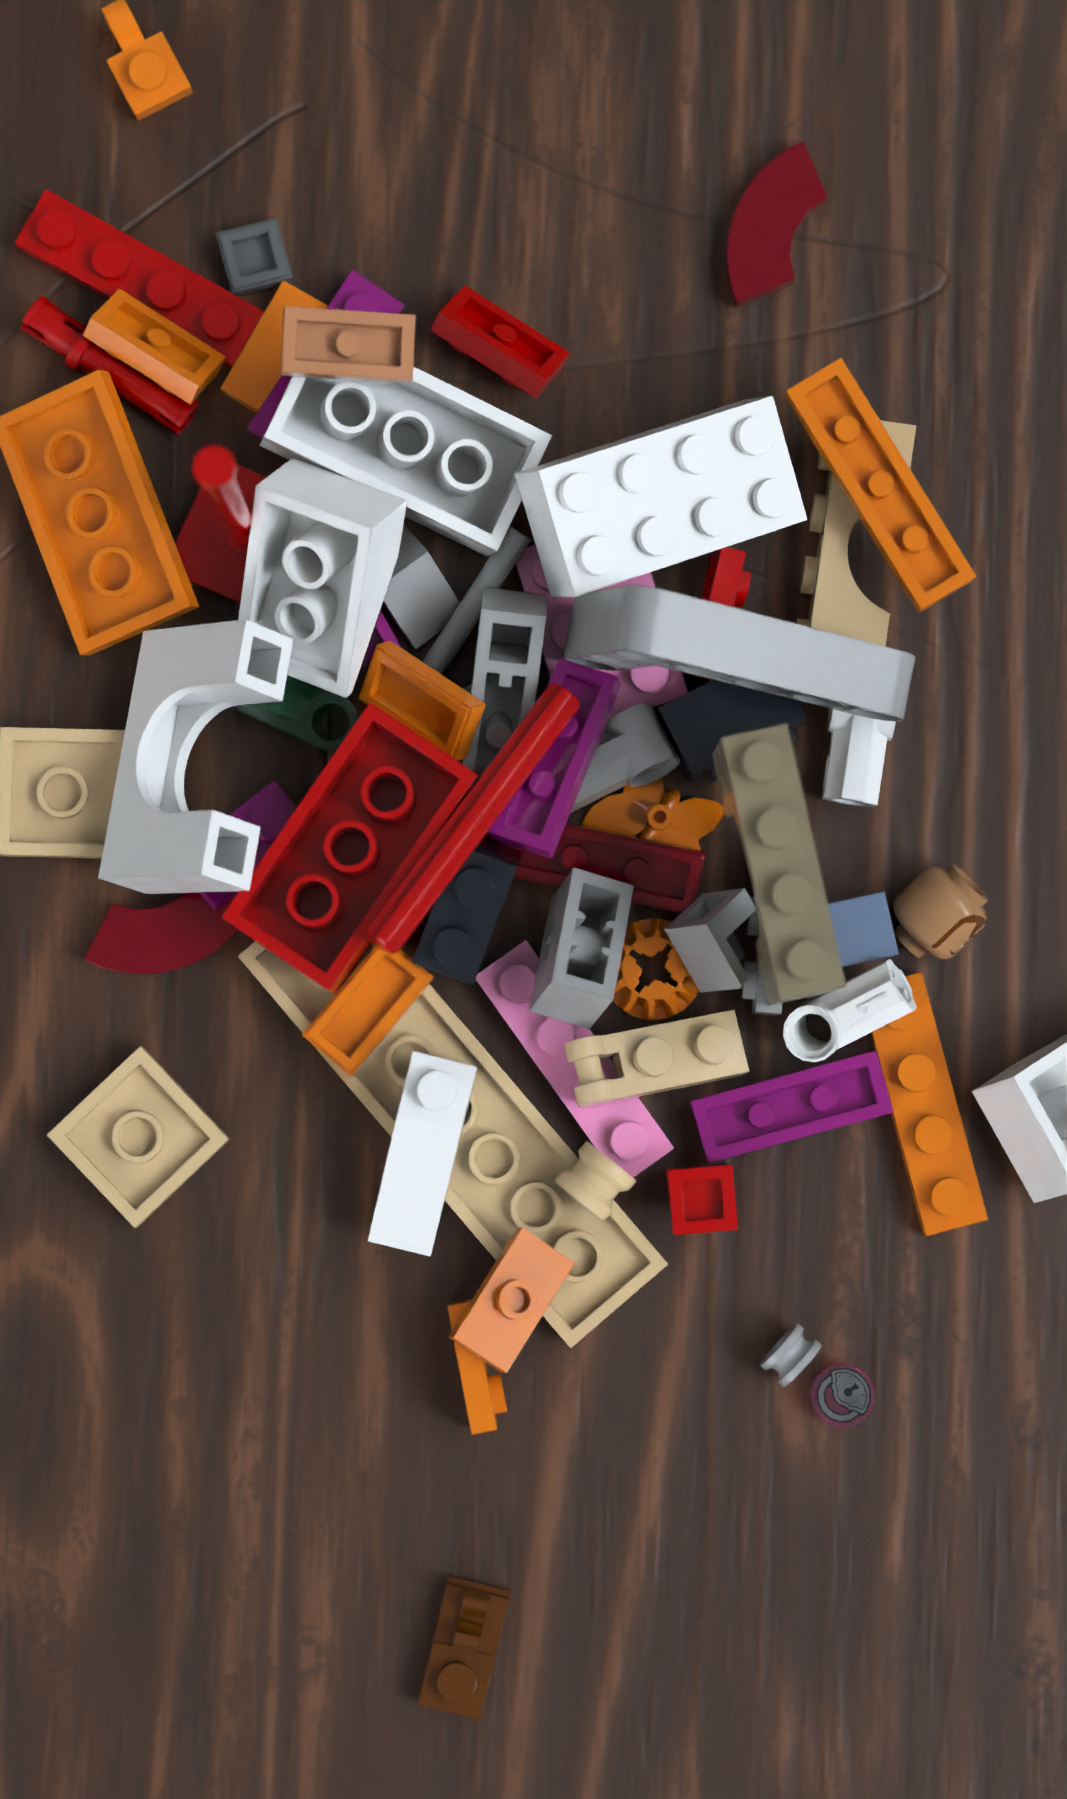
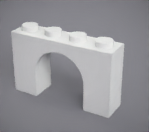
(177, 689)

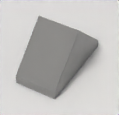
(418, 593)

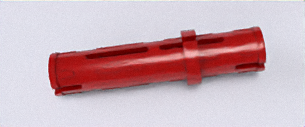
(65, 336)

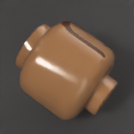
(939, 912)

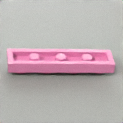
(618, 1128)

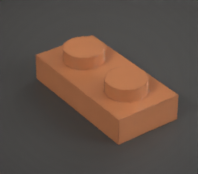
(347, 345)

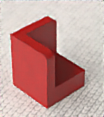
(702, 1199)

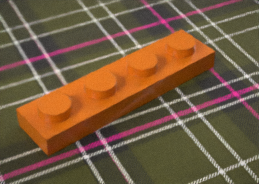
(880, 485)
(928, 1118)

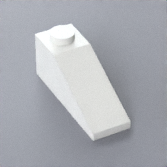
(422, 1153)

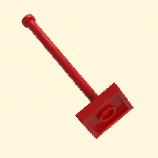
(218, 524)

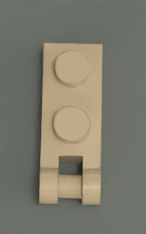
(658, 1058)

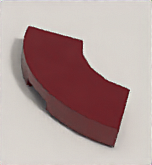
(766, 223)
(160, 937)

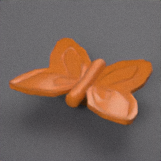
(656, 814)

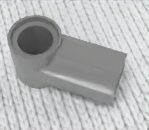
(630, 752)

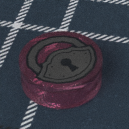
(842, 1395)

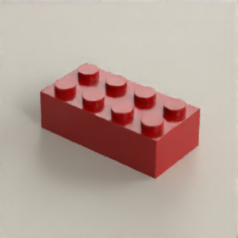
(349, 847)

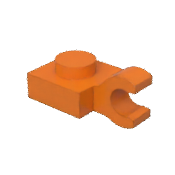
(145, 67)

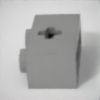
(581, 948)

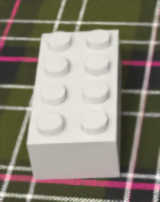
(416, 442)
(661, 497)

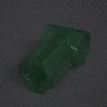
(301, 712)

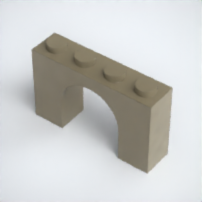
(795, 926)

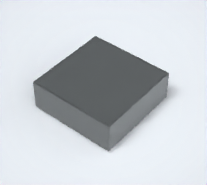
(254, 257)

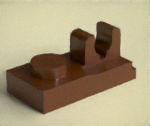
(464, 1647)

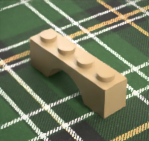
(835, 598)

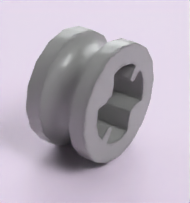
(790, 1355)

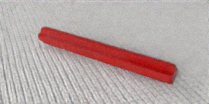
(472, 819)

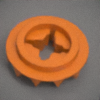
(658, 999)

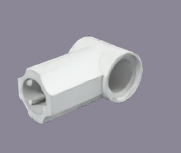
(855, 758)
(852, 1011)

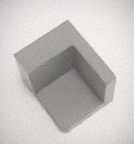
(707, 940)

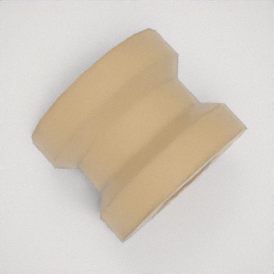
(595, 1180)

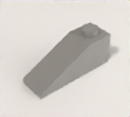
(505, 668)

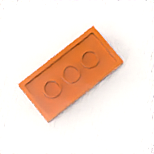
(95, 513)

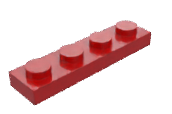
(110, 260)

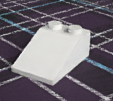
(320, 568)
(1030, 1118)

